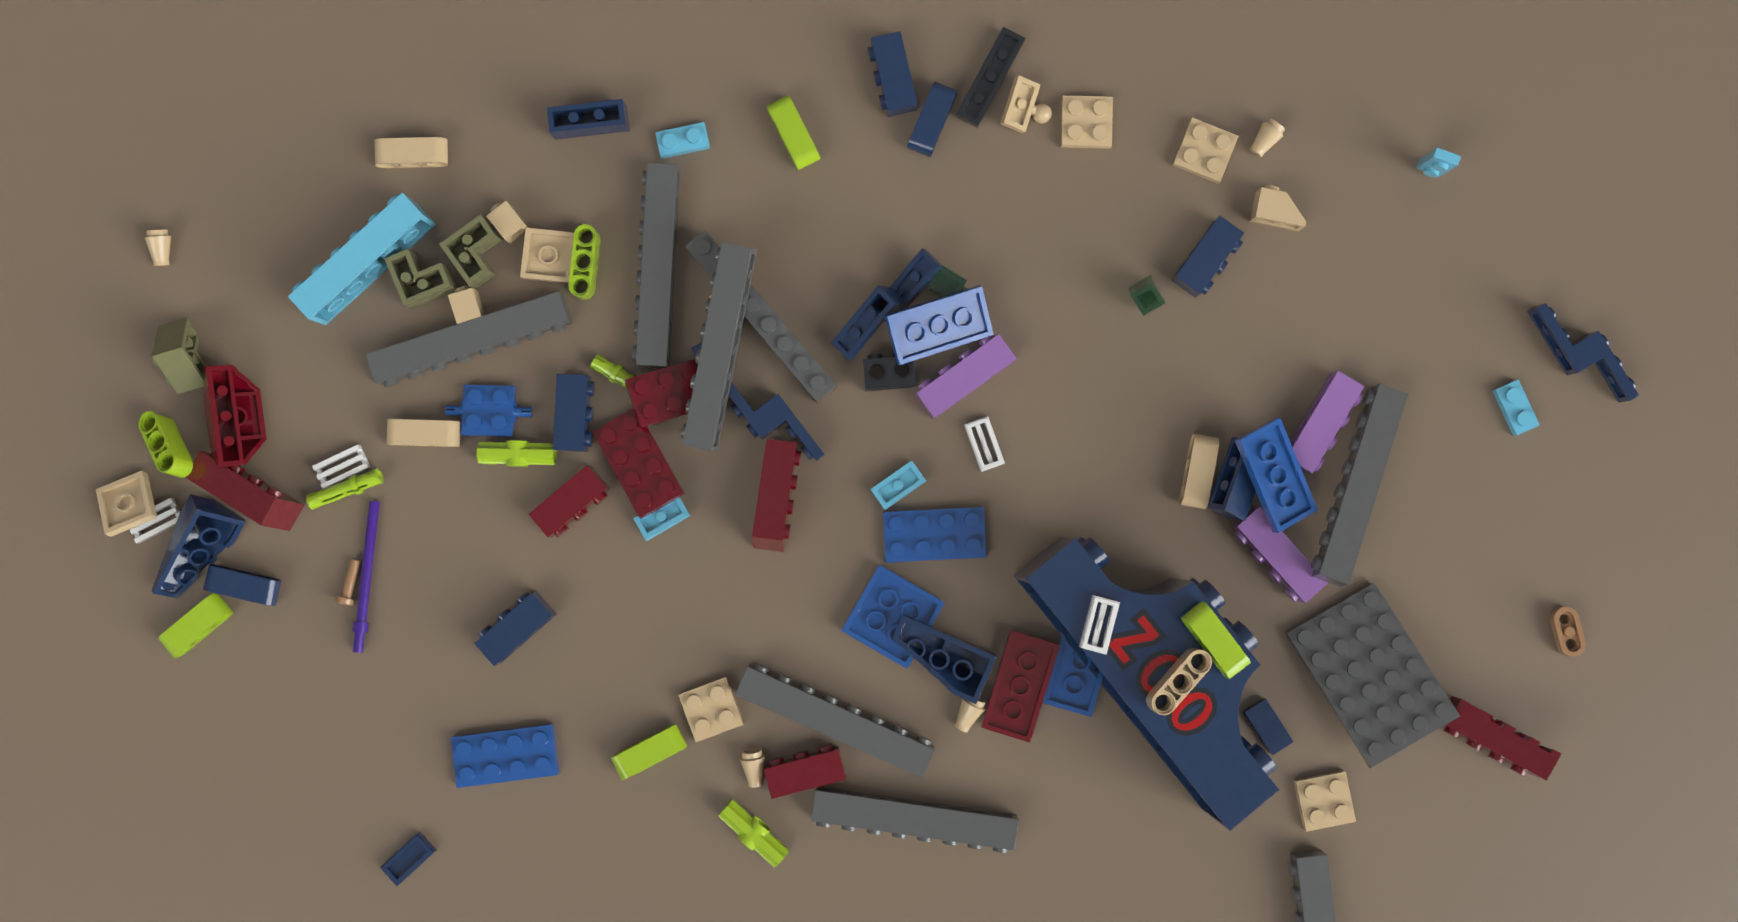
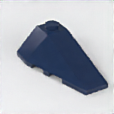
(198, 537)
(953, 661)

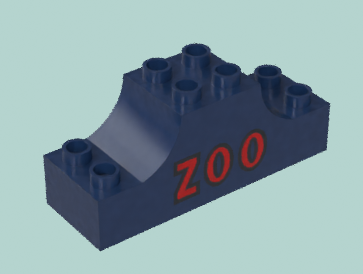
(1202, 733)

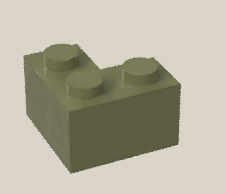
(466, 250)
(419, 285)
(178, 356)

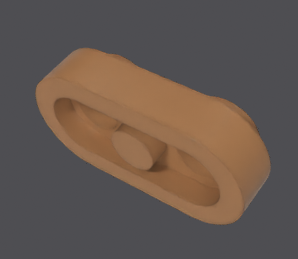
(1569, 629)

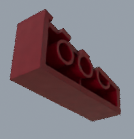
(245, 493)
(774, 495)
(1501, 741)

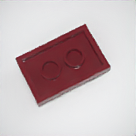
(661, 393)

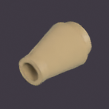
(1267, 136)
(159, 246)
(969, 714)
(753, 765)

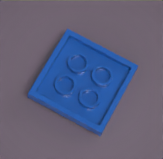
(882, 608)

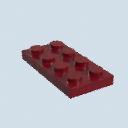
(638, 464)
(1020, 686)

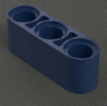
(932, 119)
(242, 584)

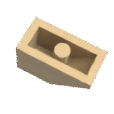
(1276, 209)

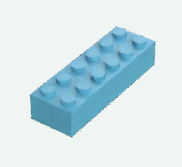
(361, 259)

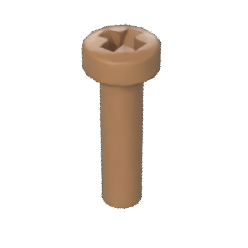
(349, 583)

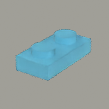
(682, 140)
(1438, 162)
(1515, 407)
(898, 485)
(662, 519)

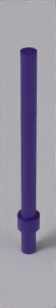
(361, 625)

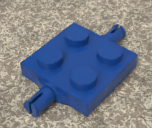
(488, 411)

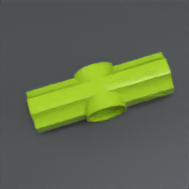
(516, 453)
(753, 833)

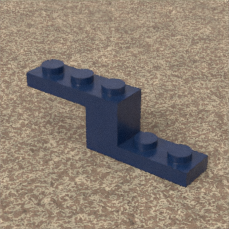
(885, 301)
(1583, 352)
(771, 417)

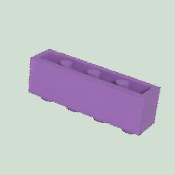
(965, 376)
(1324, 419)
(1279, 555)

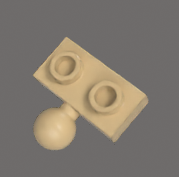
(1021, 106)

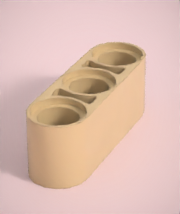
(411, 152)
(423, 433)
(1199, 471)
(1191, 678)

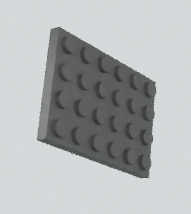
(1372, 675)

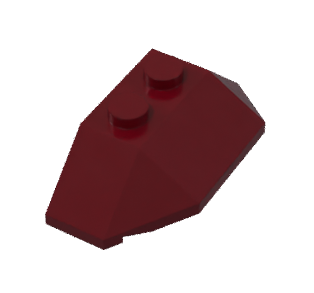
(232, 415)

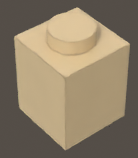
(507, 221)
(466, 304)

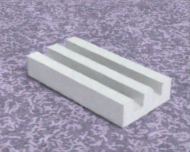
(991, 464)
(322, 475)
(139, 538)
(1089, 620)

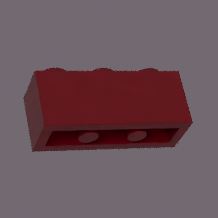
(570, 502)
(804, 771)

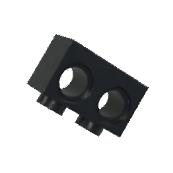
(890, 379)

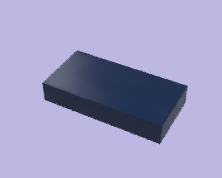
(1268, 726)
(408, 858)

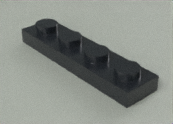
(990, 77)

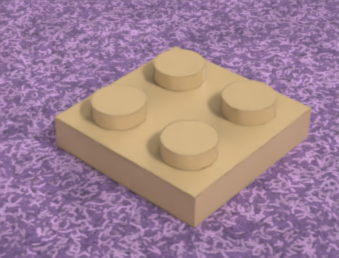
(1086, 122)
(1205, 150)
(547, 255)
(126, 503)
(711, 709)
(1324, 800)

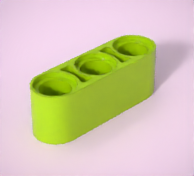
(793, 132)
(579, 251)
(165, 444)
(195, 625)
(1215, 640)
(648, 752)

